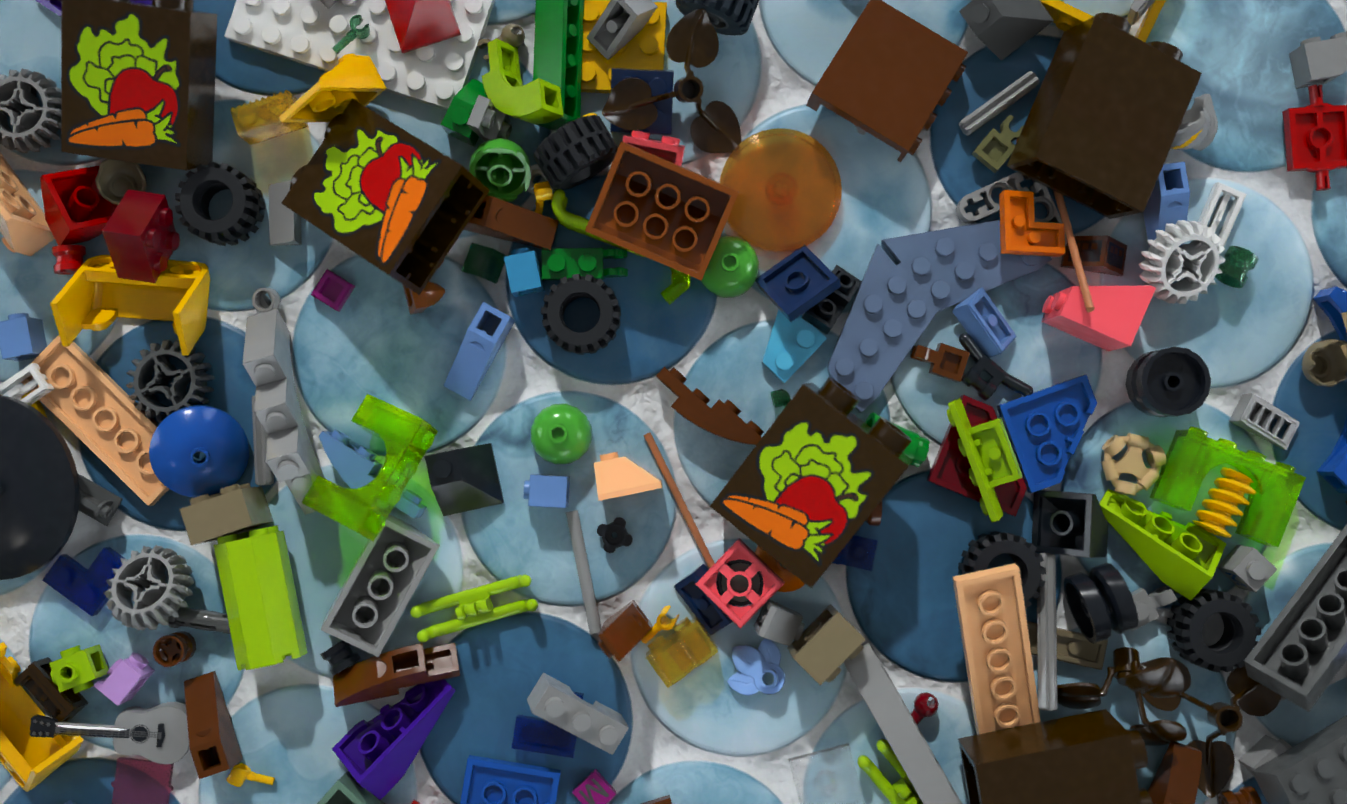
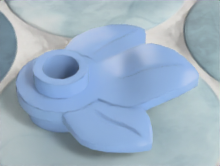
(753, 665)

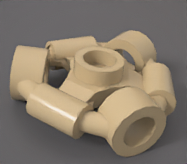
(1132, 462)

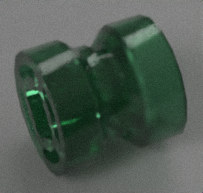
(1236, 266)

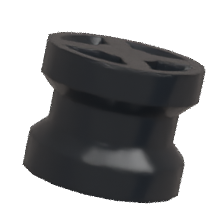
(340, 657)

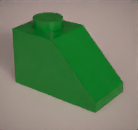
(459, 112)

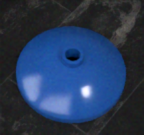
(193, 431)

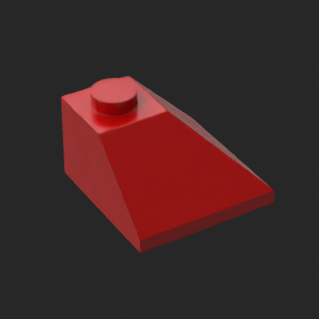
(422, 22)
(74, 205)

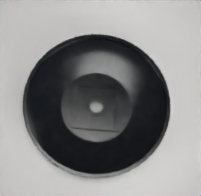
(35, 490)

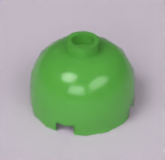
(501, 168)
(731, 268)
(561, 434)

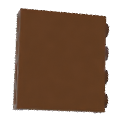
(890, 76)

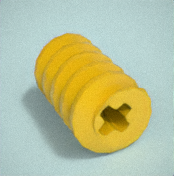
(1224, 502)

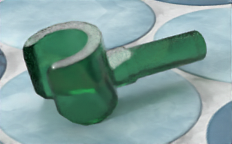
(353, 33)
(780, 398)

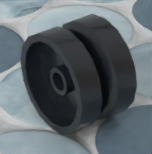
(1168, 382)
(1100, 602)

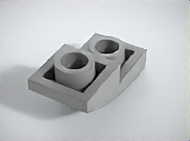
(489, 121)

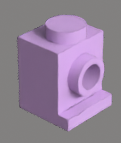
(125, 678)

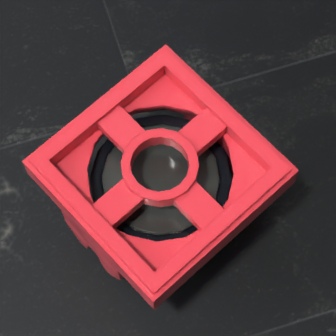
(741, 581)

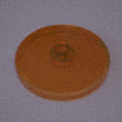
(784, 189)

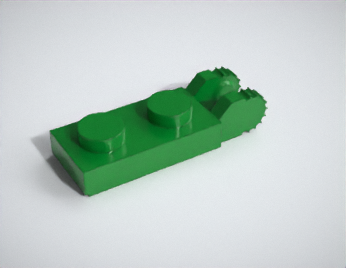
(568, 261)

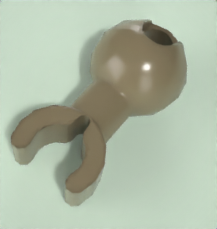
(508, 35)

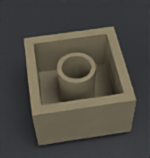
(225, 513)
(826, 645)

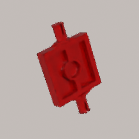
(1316, 137)

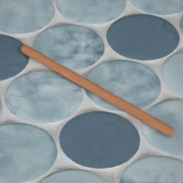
(1074, 252)
(679, 500)

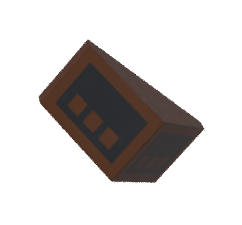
(1098, 255)

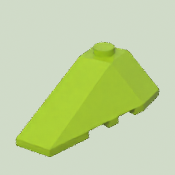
(1176, 553)

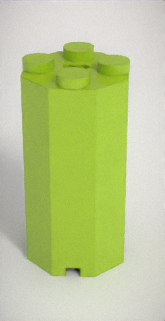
(260, 597)

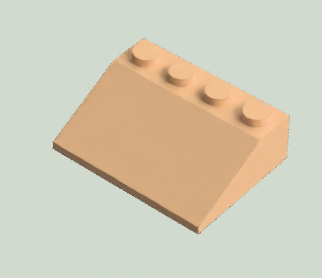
(20, 215)

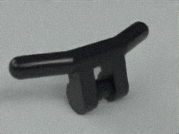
(997, 374)

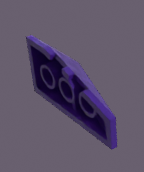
(385, 747)

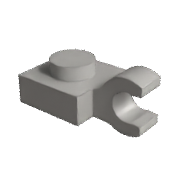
(1147, 603)

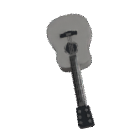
(151, 732)

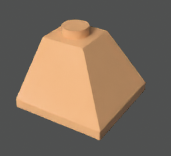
(622, 477)

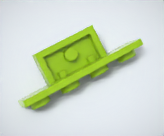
(988, 454)

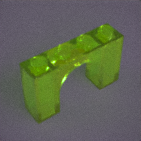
(1195, 454)
(369, 506)

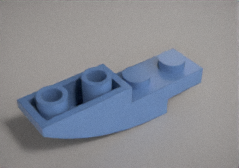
(359, 468)

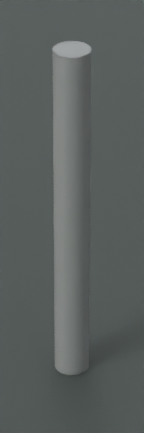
(583, 572)

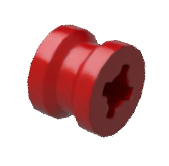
(68, 258)

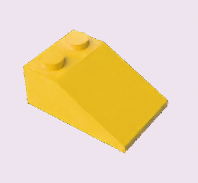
(351, 79)

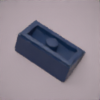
(702, 606)

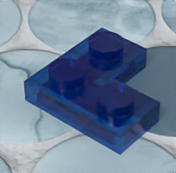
(84, 585)
(543, 737)

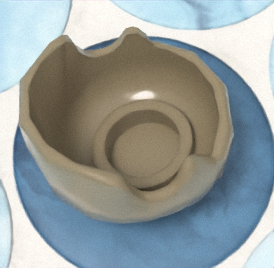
(117, 177)
(1325, 363)

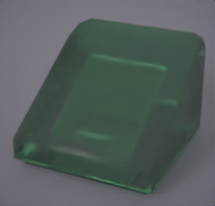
(484, 263)

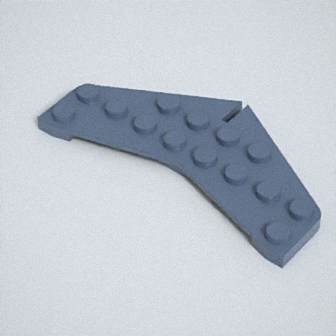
(901, 300)

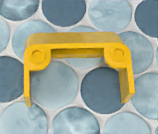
(98, 297)
(23, 756)

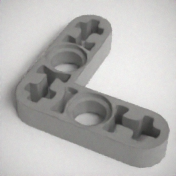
(1010, 182)

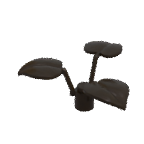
(695, 43)
(1157, 681)
(1218, 756)

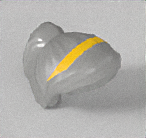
(1197, 126)

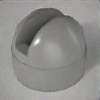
(262, 302)

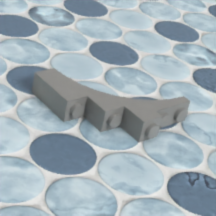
(277, 404)

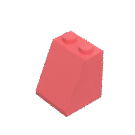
(1111, 323)

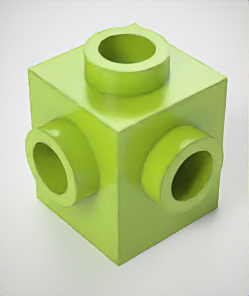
(78, 668)

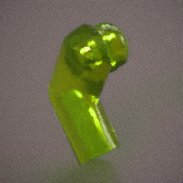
(680, 284)

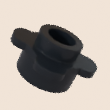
(611, 543)

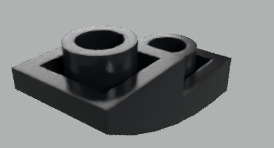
(828, 310)

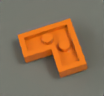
(1021, 233)

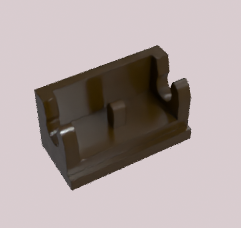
(39, 682)

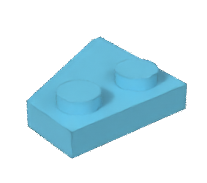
(790, 345)

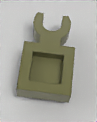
(996, 146)

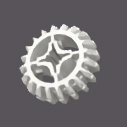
(1193, 261)

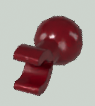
(923, 707)

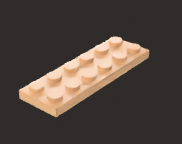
(100, 416)
(996, 648)

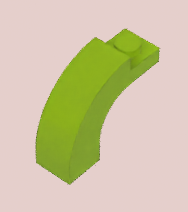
(533, 102)

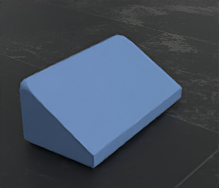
(984, 323)

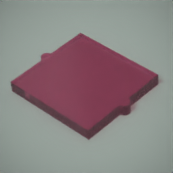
(141, 782)

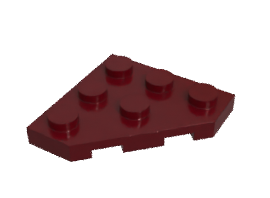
(952, 468)

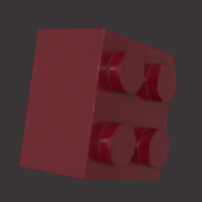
(141, 236)

